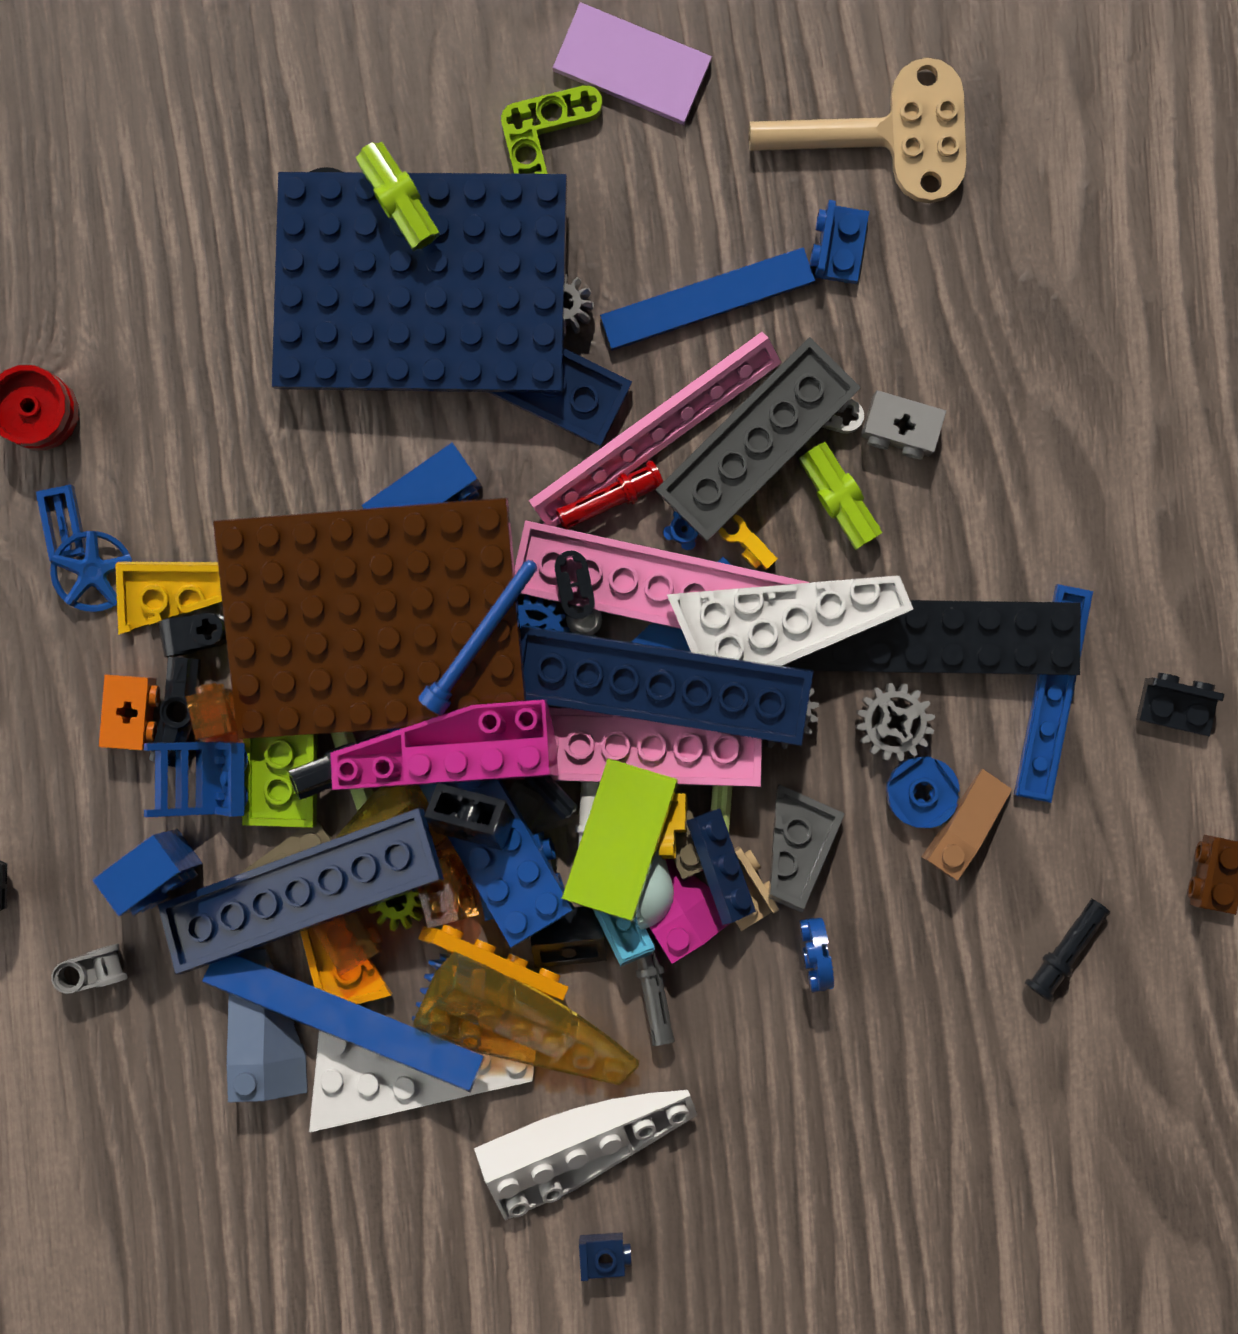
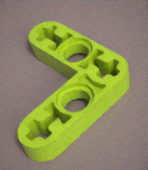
(529, 133)

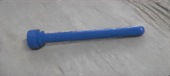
(438, 694)

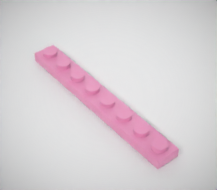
(660, 427)

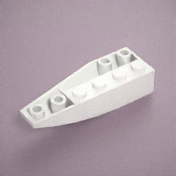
(575, 1146)

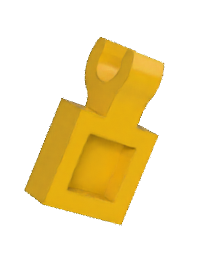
(755, 550)
(674, 823)

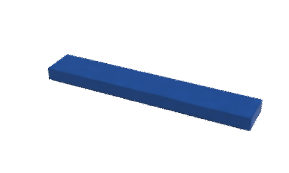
(707, 298)
(1049, 716)

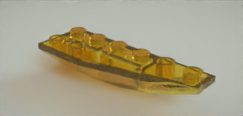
(517, 1023)

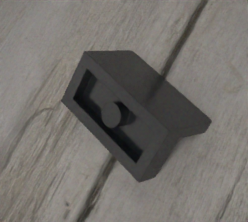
(570, 940)

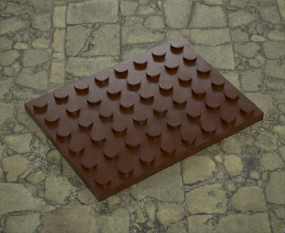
(362, 609)

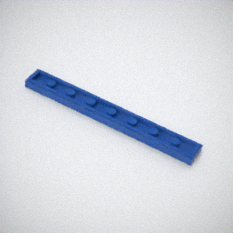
(346, 1020)

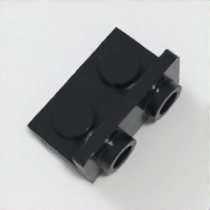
(1178, 705)

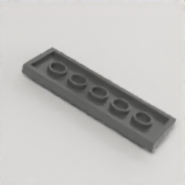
(758, 439)

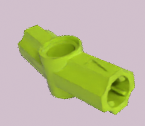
(397, 195)

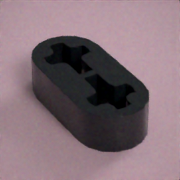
(565, 585)

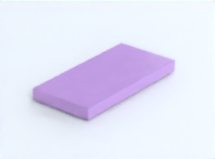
(632, 63)

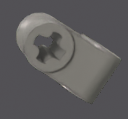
(95, 969)

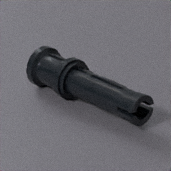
(1059, 963)

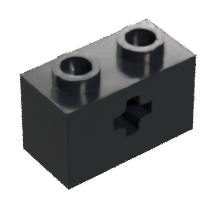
(469, 816)

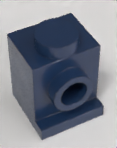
(594, 1246)

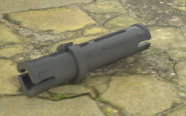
(655, 997)

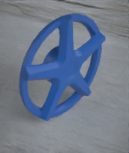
(90, 570)

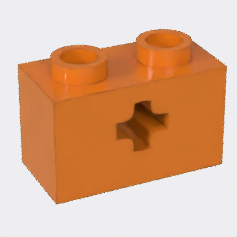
(126, 693)

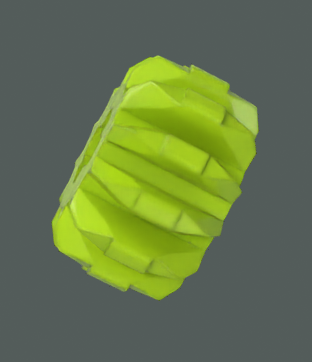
(395, 913)

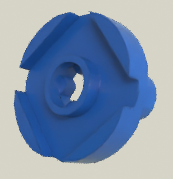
(943, 796)
(816, 954)

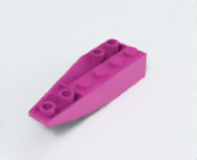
(459, 746)

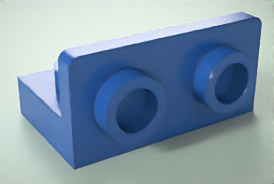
(840, 243)

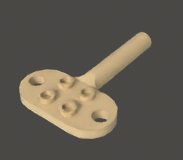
(920, 132)

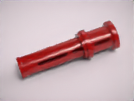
(625, 489)

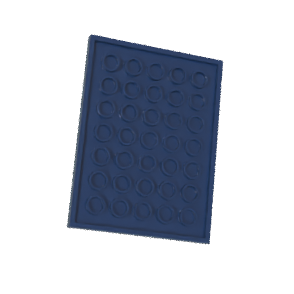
(452, 317)

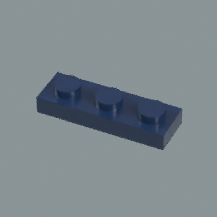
(721, 866)

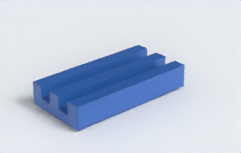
(74, 515)

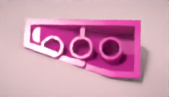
(691, 917)

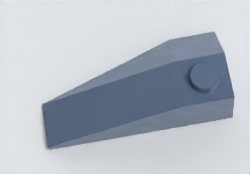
(262, 1049)

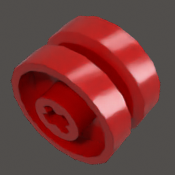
(54, 409)

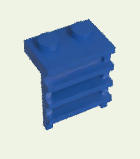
(218, 778)

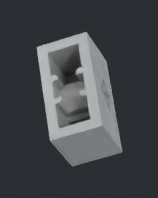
(922, 419)

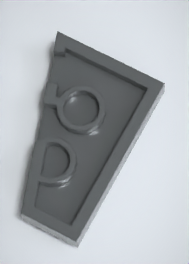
(799, 846)

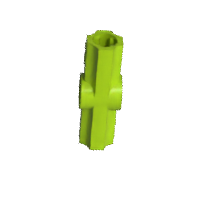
(840, 495)

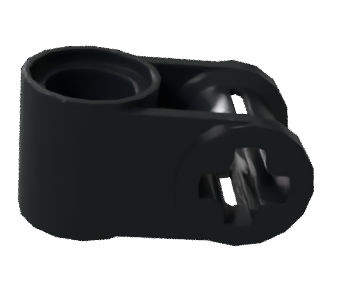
(189, 633)

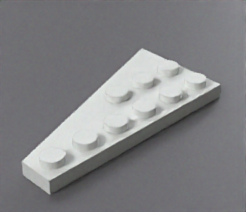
(785, 620)
(363, 1085)

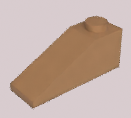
(968, 826)

